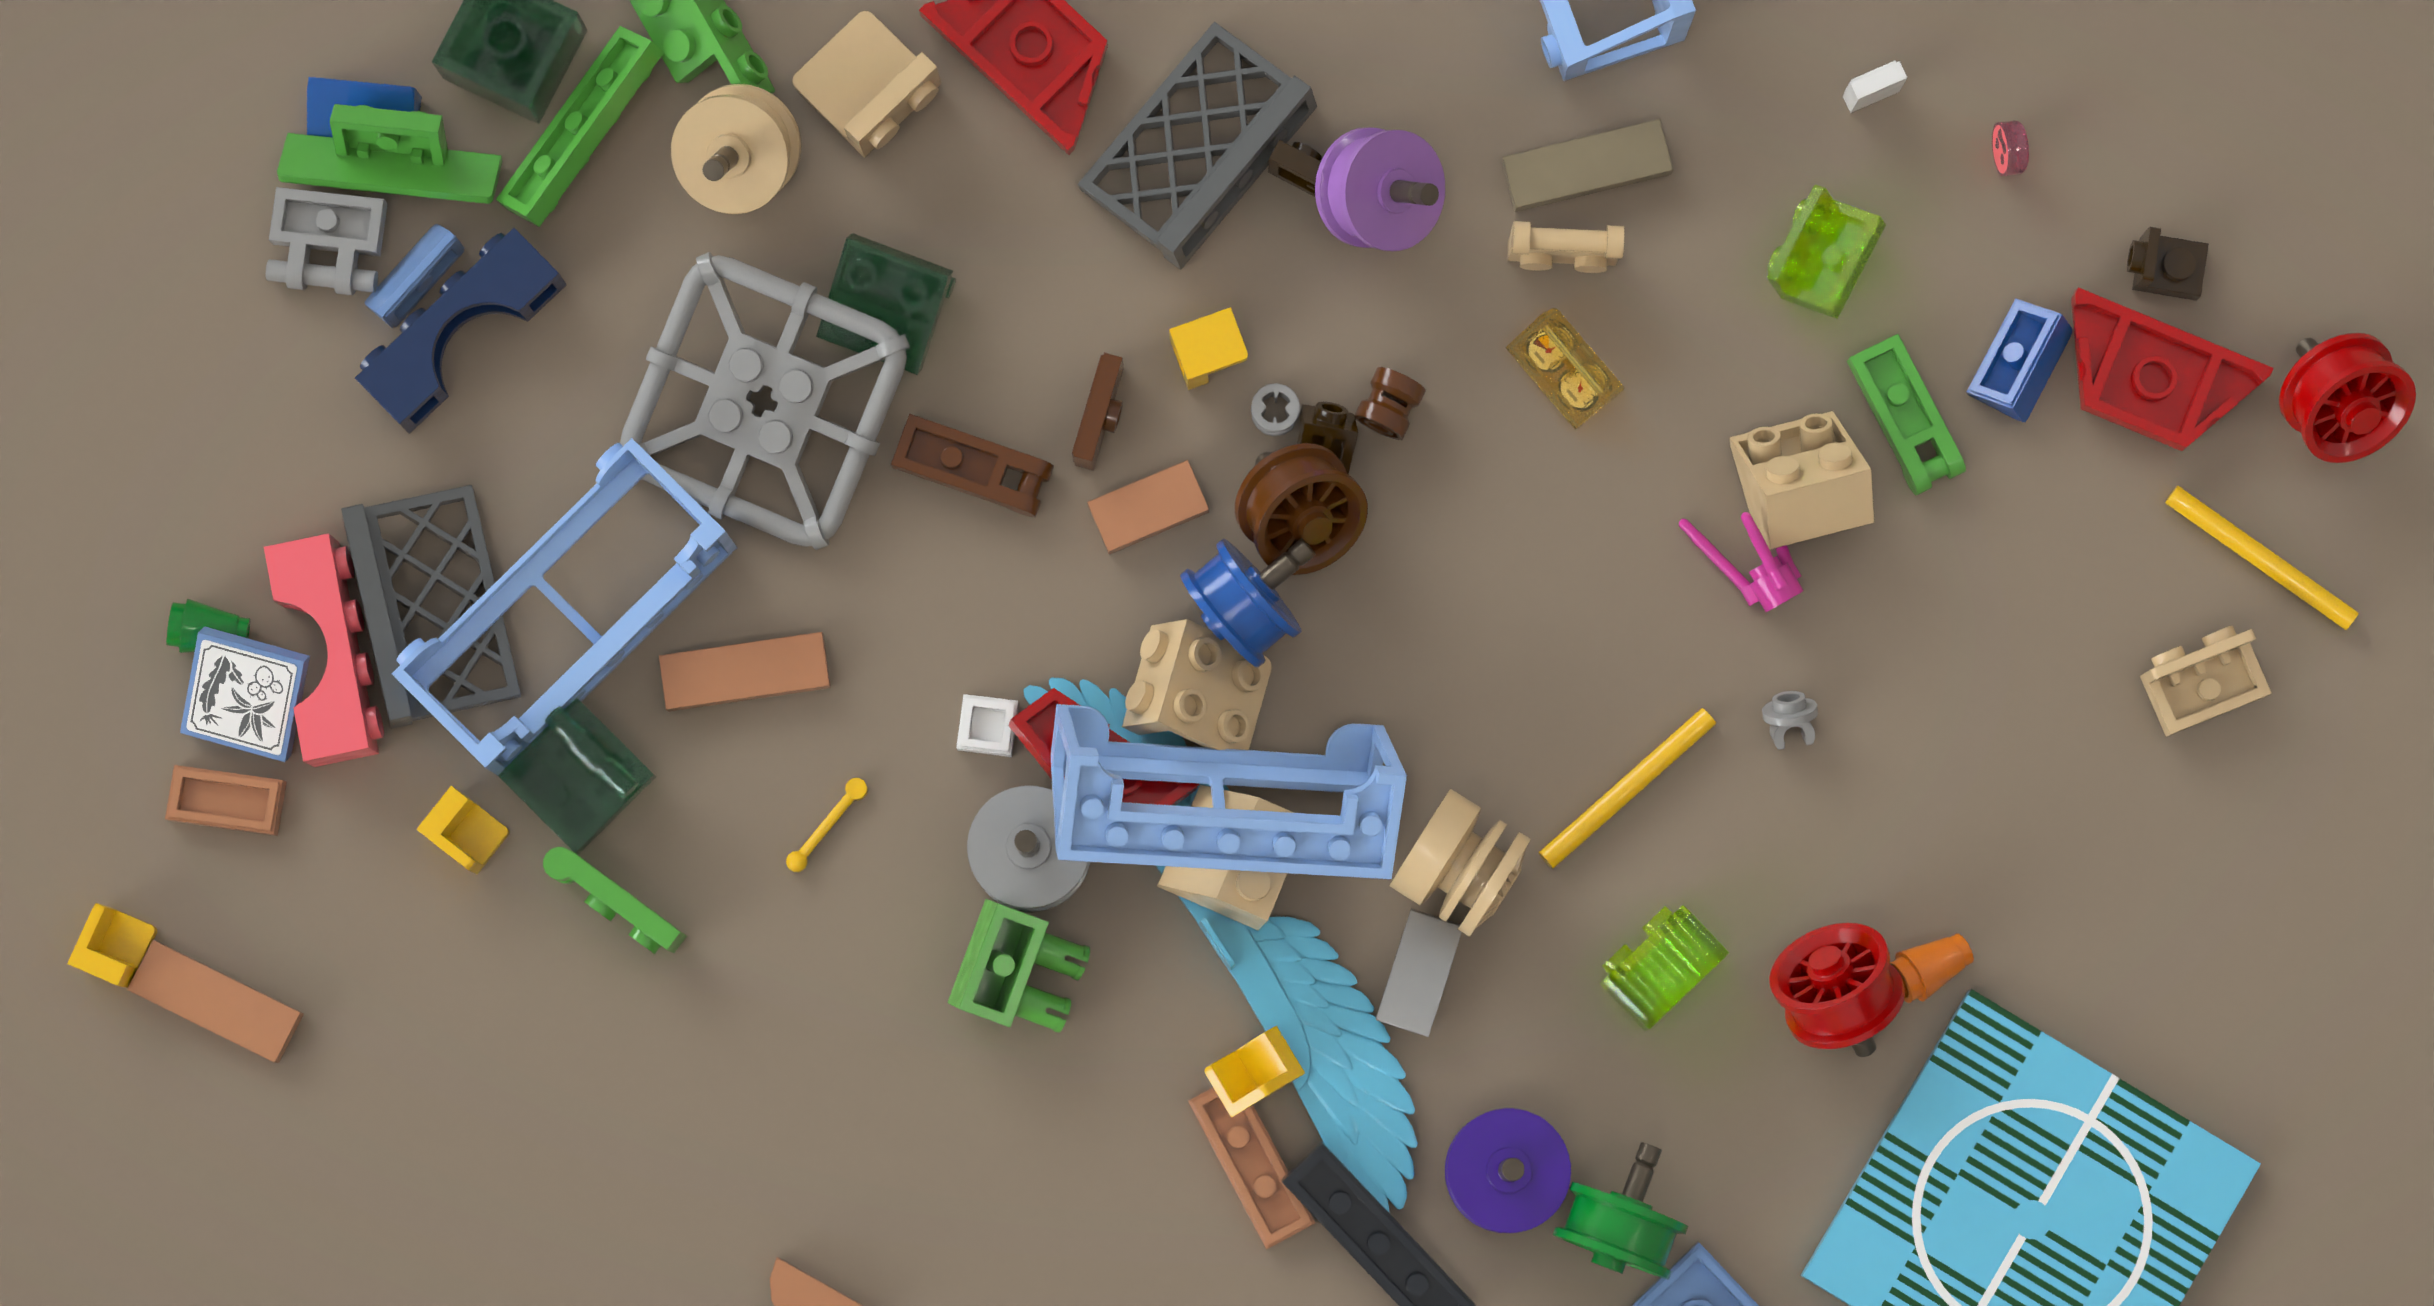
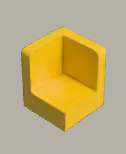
(1207, 346)
(463, 830)
(112, 945)
(1254, 1071)

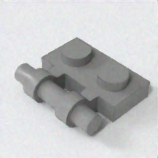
(326, 223)

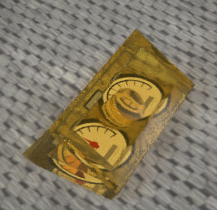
(1565, 367)

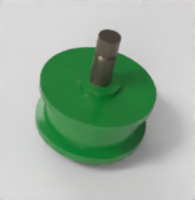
(1622, 1226)

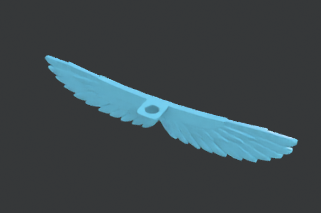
(1289, 983)

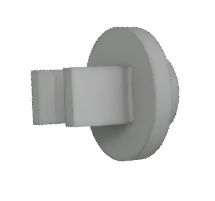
(1787, 711)

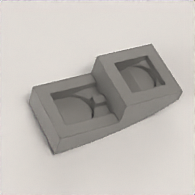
(1419, 972)

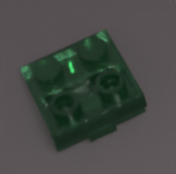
(891, 288)
(576, 775)

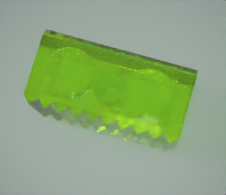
(1662, 966)

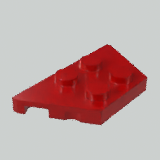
(1032, 52)
(2154, 373)

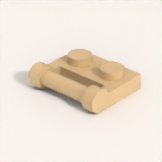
(1586, 249)

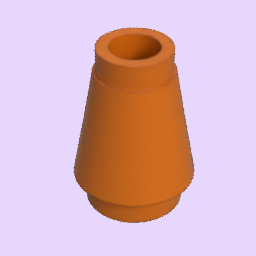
(1931, 965)

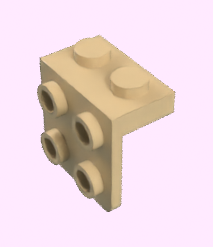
(867, 82)
(1195, 688)

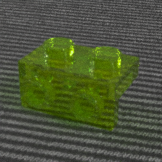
(1824, 253)

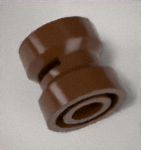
(1390, 403)

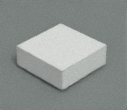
(1874, 86)
(985, 725)

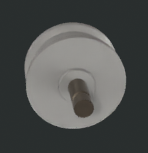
(1016, 854)

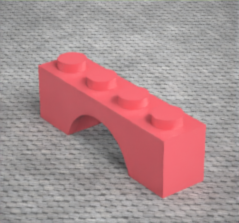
(337, 717)

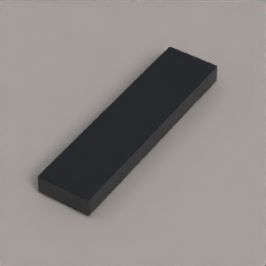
(1371, 1232)

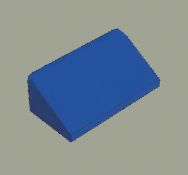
(324, 93)
(2021, 359)

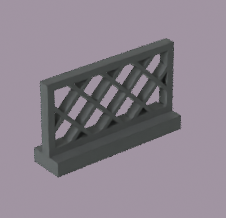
(1233, 172)
(381, 600)

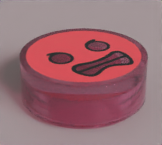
(2010, 148)

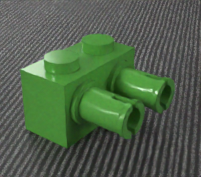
(999, 965)

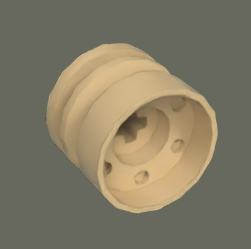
(1461, 863)

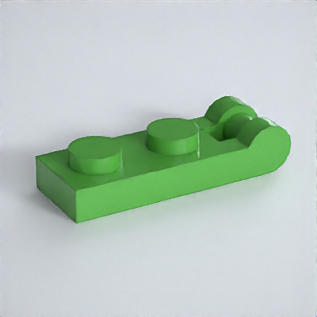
(1906, 413)
(610, 898)

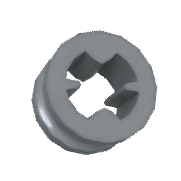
(1258, 409)

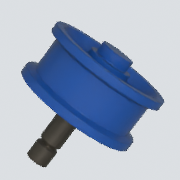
(1243, 601)

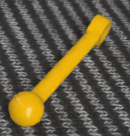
(855, 790)

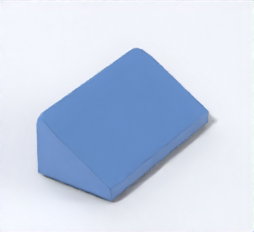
(415, 275)

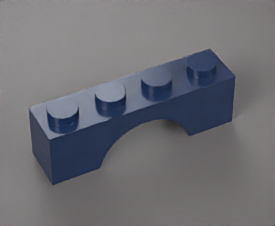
(506, 280)

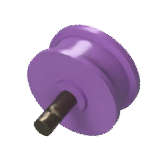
(1380, 188)

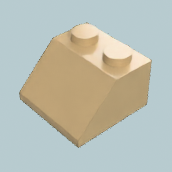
(1232, 893)

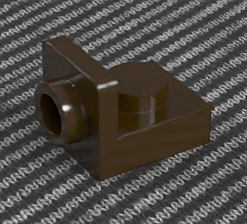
(1295, 165)
(2167, 265)
(1330, 427)

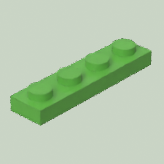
(580, 126)

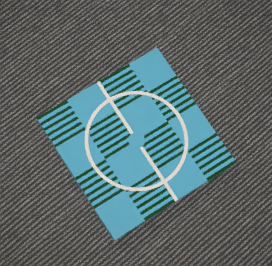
(2028, 1184)

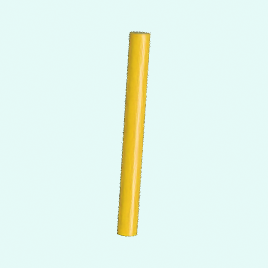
(2261, 557)
(1627, 788)

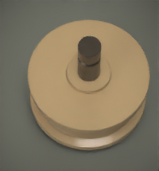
(736, 148)

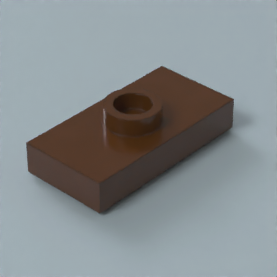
(1100, 413)

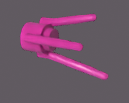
(1773, 580)

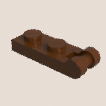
(970, 464)

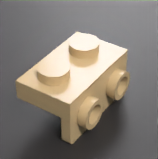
(2205, 682)

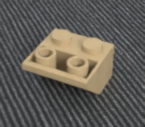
(1803, 479)

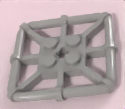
(796, 385)

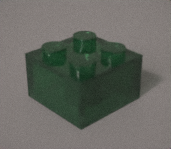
(511, 51)

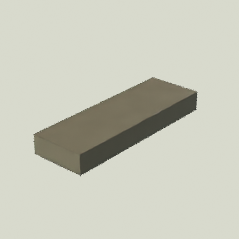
(1587, 165)

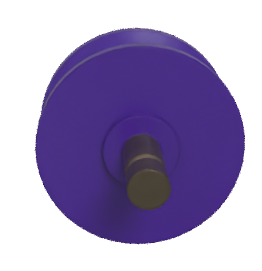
(1507, 1170)

